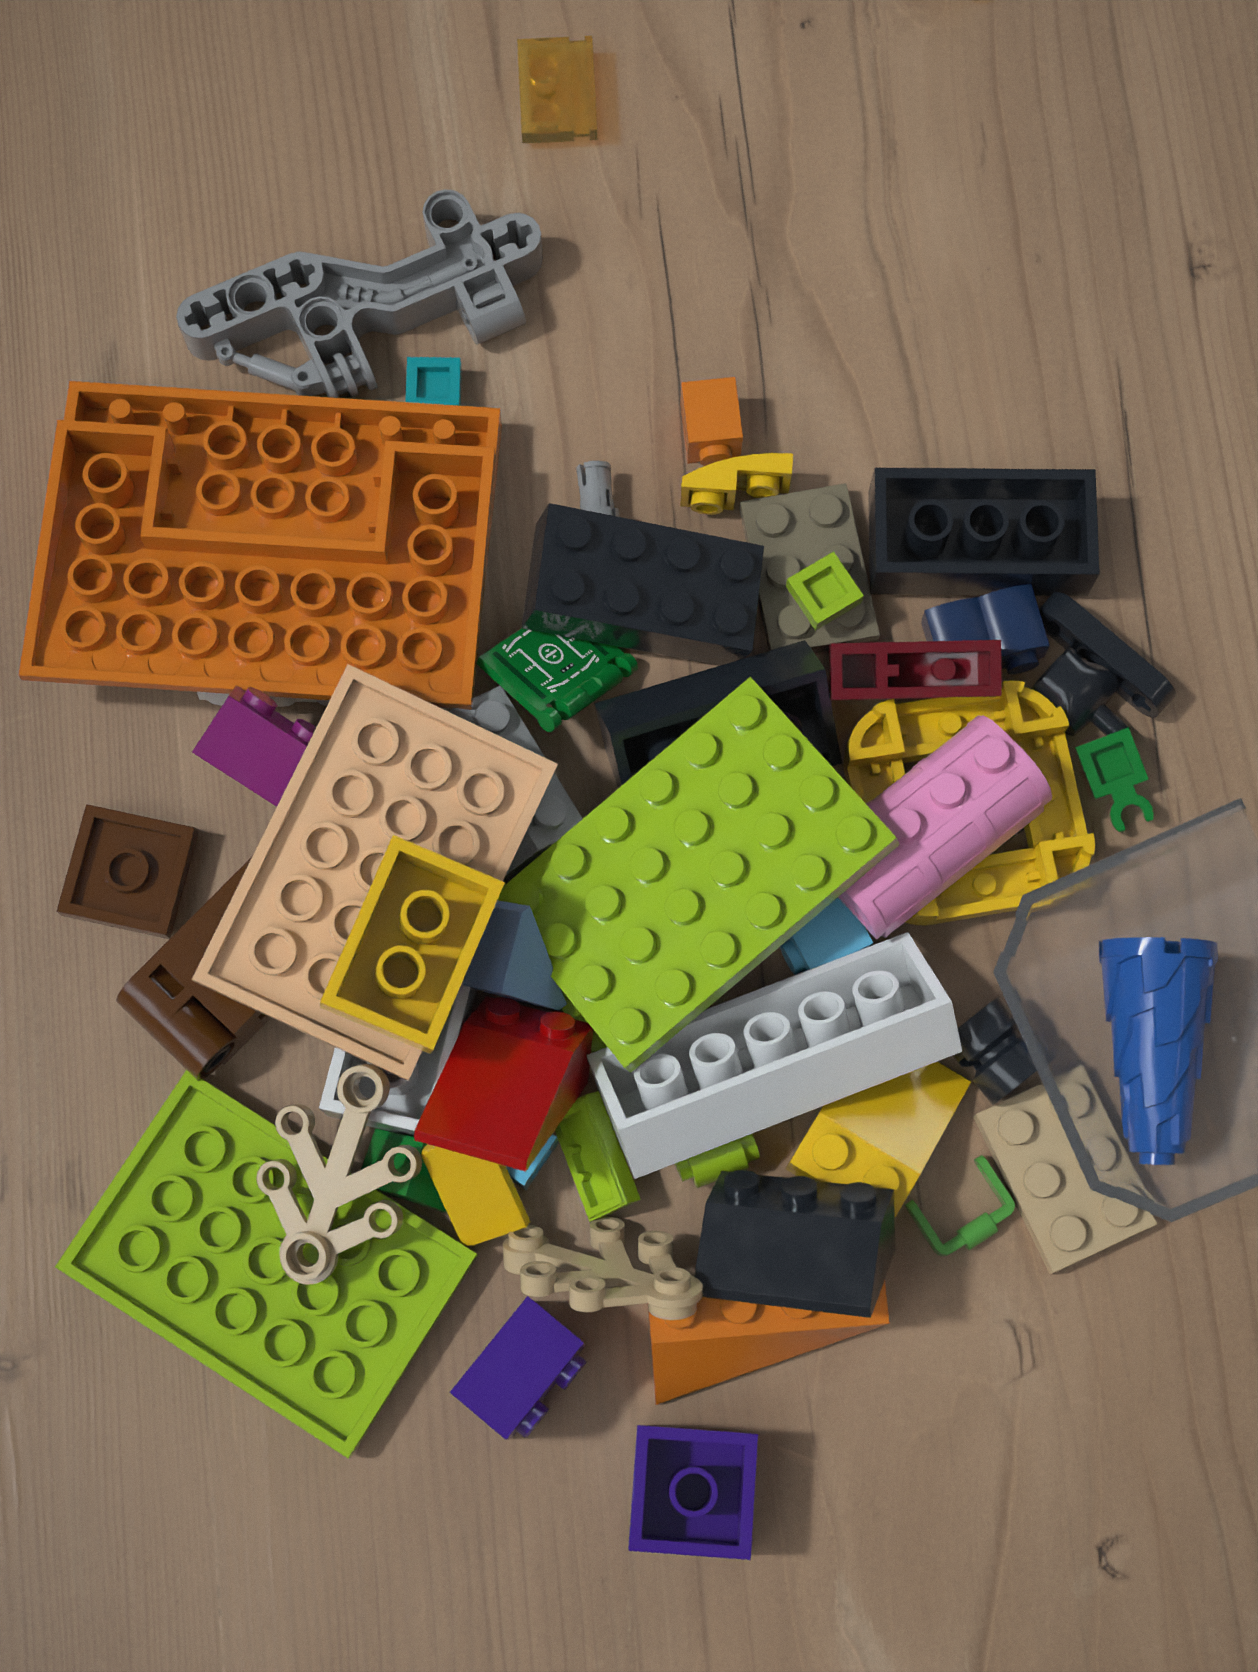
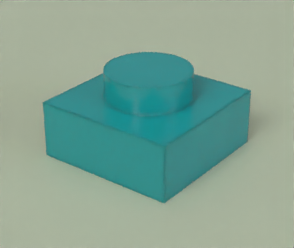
(434, 380)

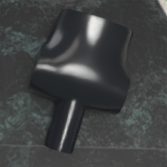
(1082, 692)

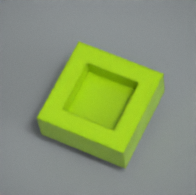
(824, 591)

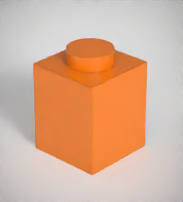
(711, 420)

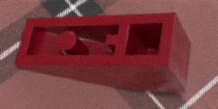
(915, 669)

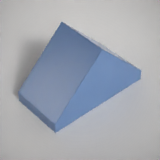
(514, 959)

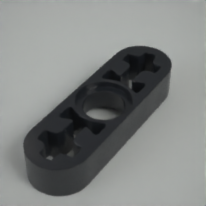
(1077, 628)

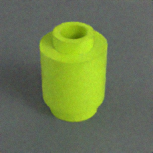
(728, 1157)

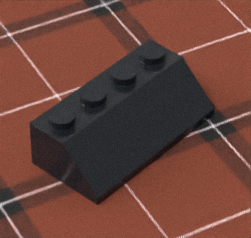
(650, 719)

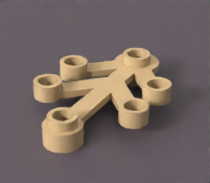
(331, 1181)
(668, 1290)

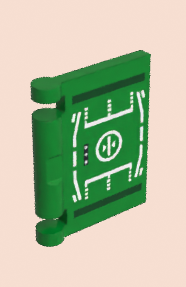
(555, 672)

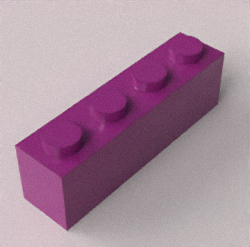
(255, 743)

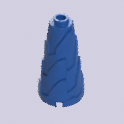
(1158, 1013)

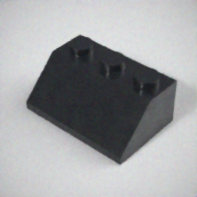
(796, 1242)

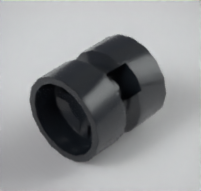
(995, 1051)

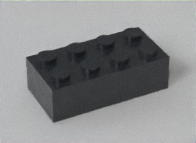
(982, 530)
(642, 586)

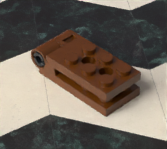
(181, 1015)

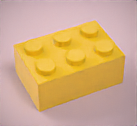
(411, 944)

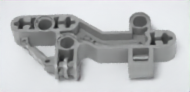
(367, 298)

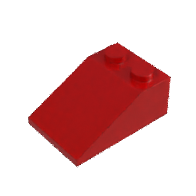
(507, 1083)

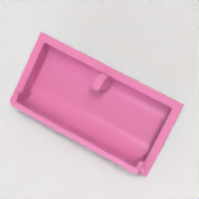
(947, 821)

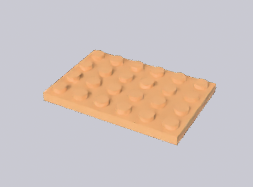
(368, 773)

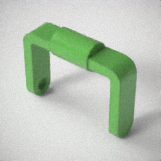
(976, 1230)

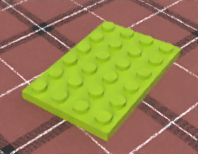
(696, 872)
(197, 1260)

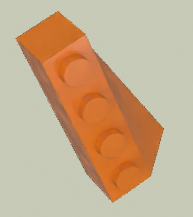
(741, 1337)

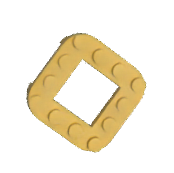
(1055, 838)

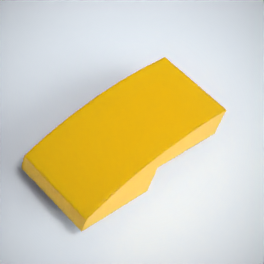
(715, 485)

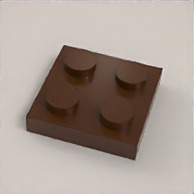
(127, 871)

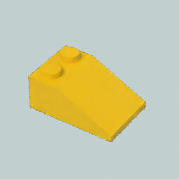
(882, 1131)

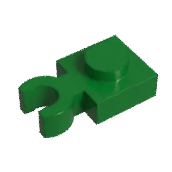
(1113, 768)

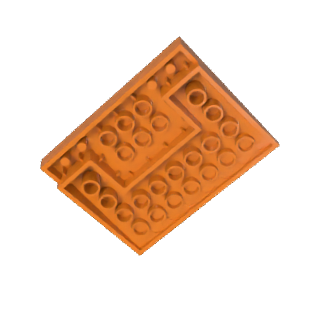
(262, 543)

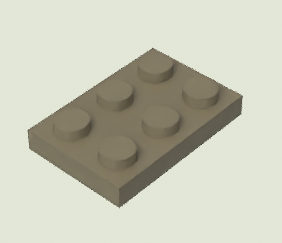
(795, 534)

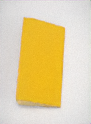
(475, 1195)

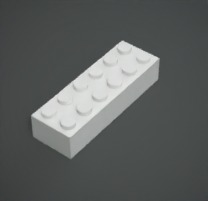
(779, 1054)

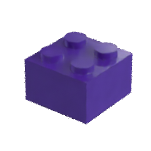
(520, 1370)
(693, 1492)

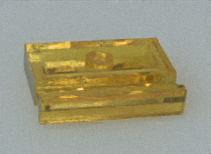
(556, 89)

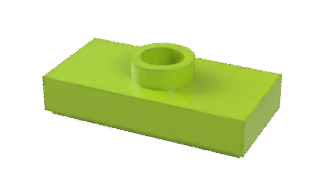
(596, 1158)

